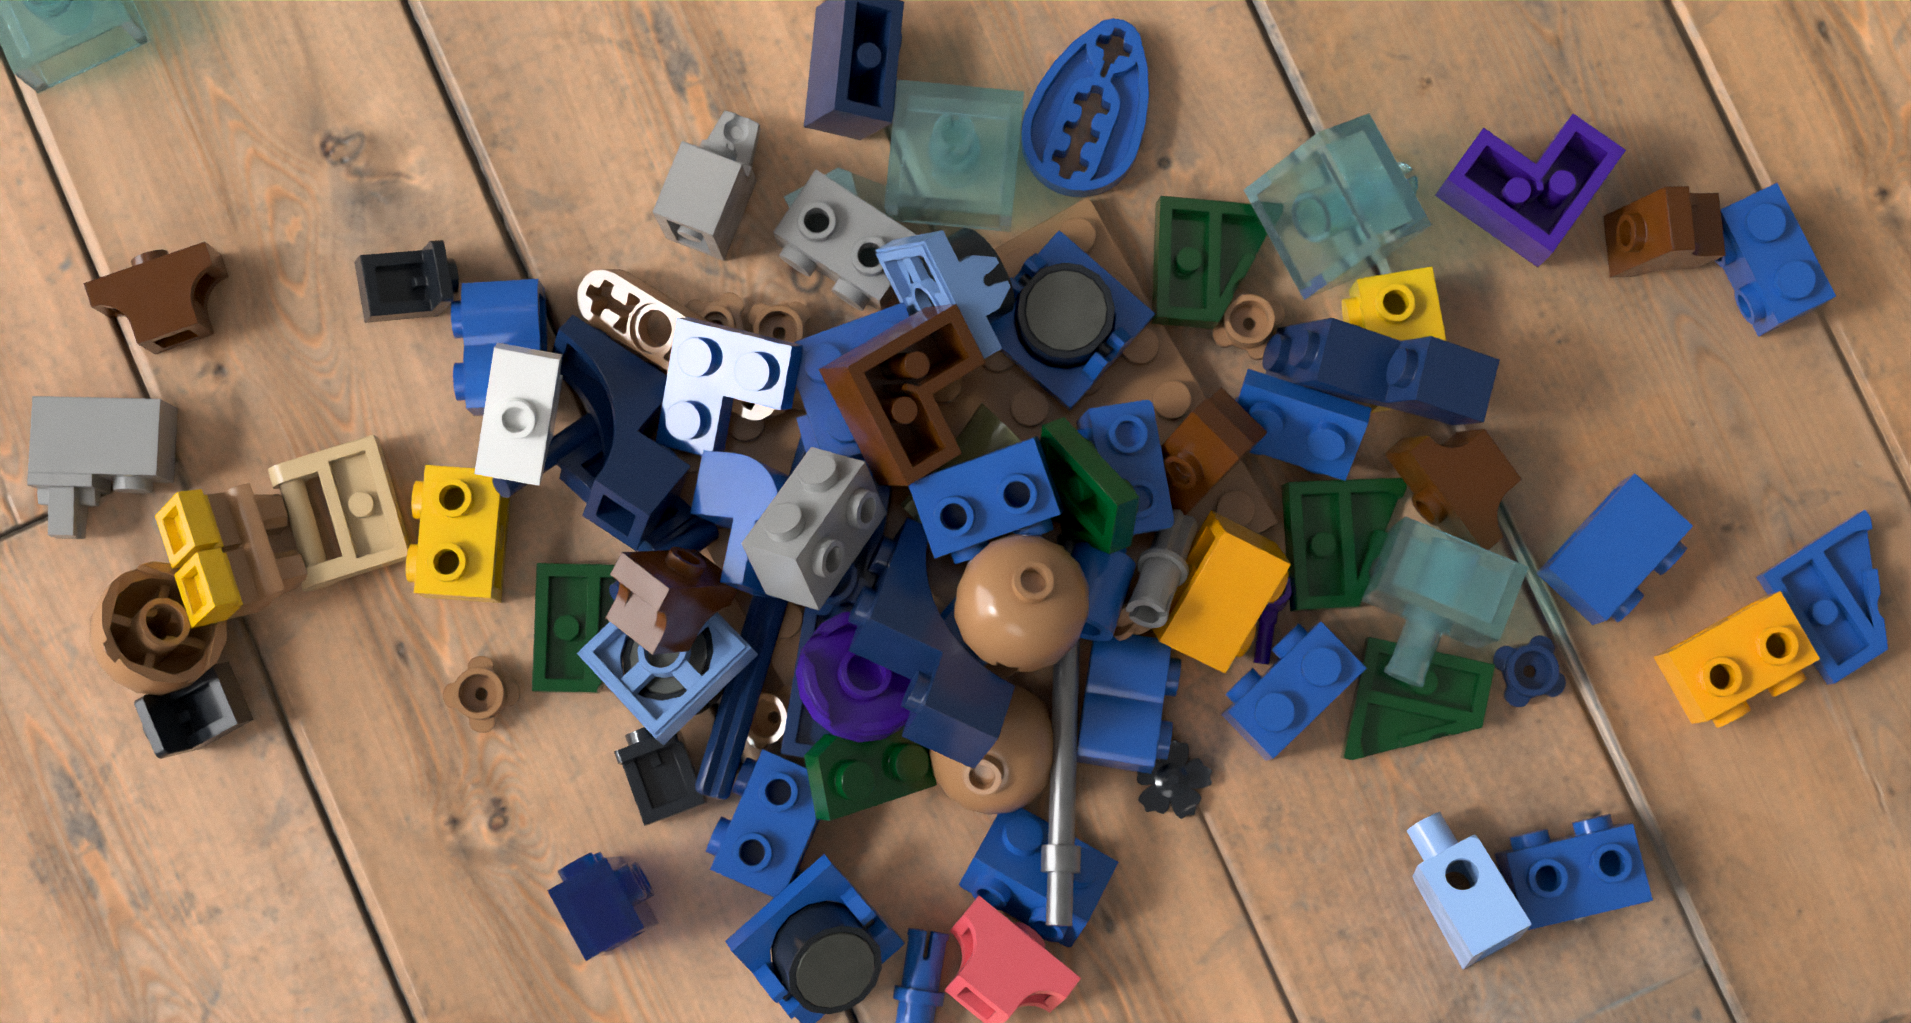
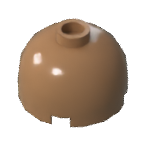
(1022, 602)
(146, 636)
(1012, 769)

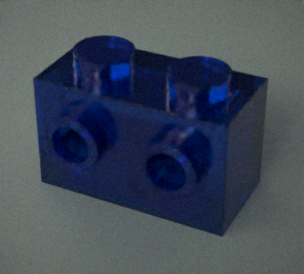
(603, 902)

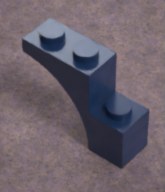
(1363, 366)
(625, 400)
(951, 696)

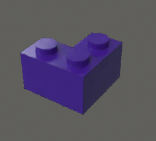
(1526, 201)

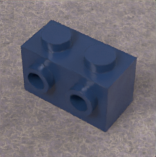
(854, 66)

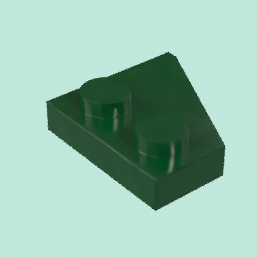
(1093, 495)
(1397, 714)

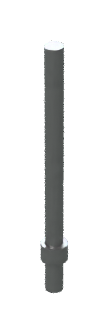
(1061, 857)

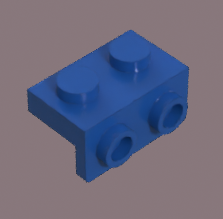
(1304, 424)
(1131, 445)
(1011, 879)

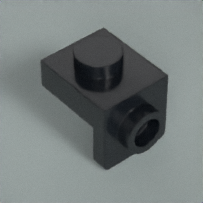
(406, 283)
(195, 714)
(659, 775)

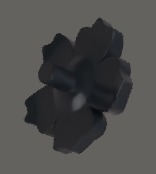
(1174, 782)

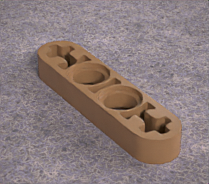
(632, 326)

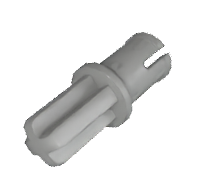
(1161, 572)

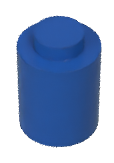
(1108, 585)

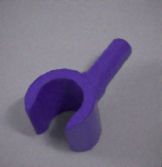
(1267, 624)

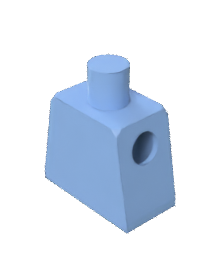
(1473, 919)

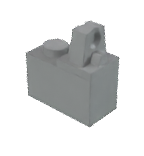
(710, 187)
(95, 441)

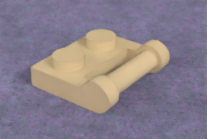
(359, 504)

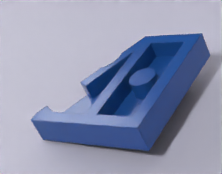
(1834, 597)

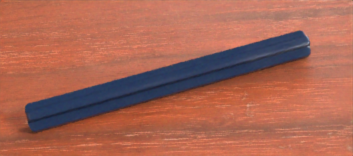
(742, 692)

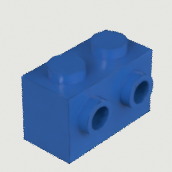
(1770, 262)
(987, 499)
(1616, 551)
(1293, 691)
(769, 826)
(1575, 873)

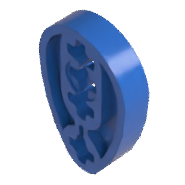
(1054, 108)

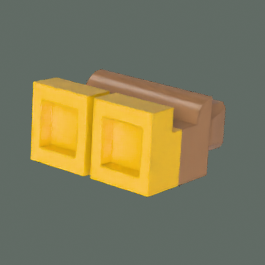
(227, 552)

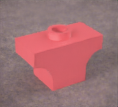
(1005, 966)

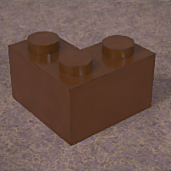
(889, 387)

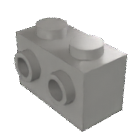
(839, 238)
(814, 528)

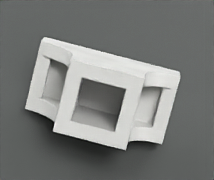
(519, 413)

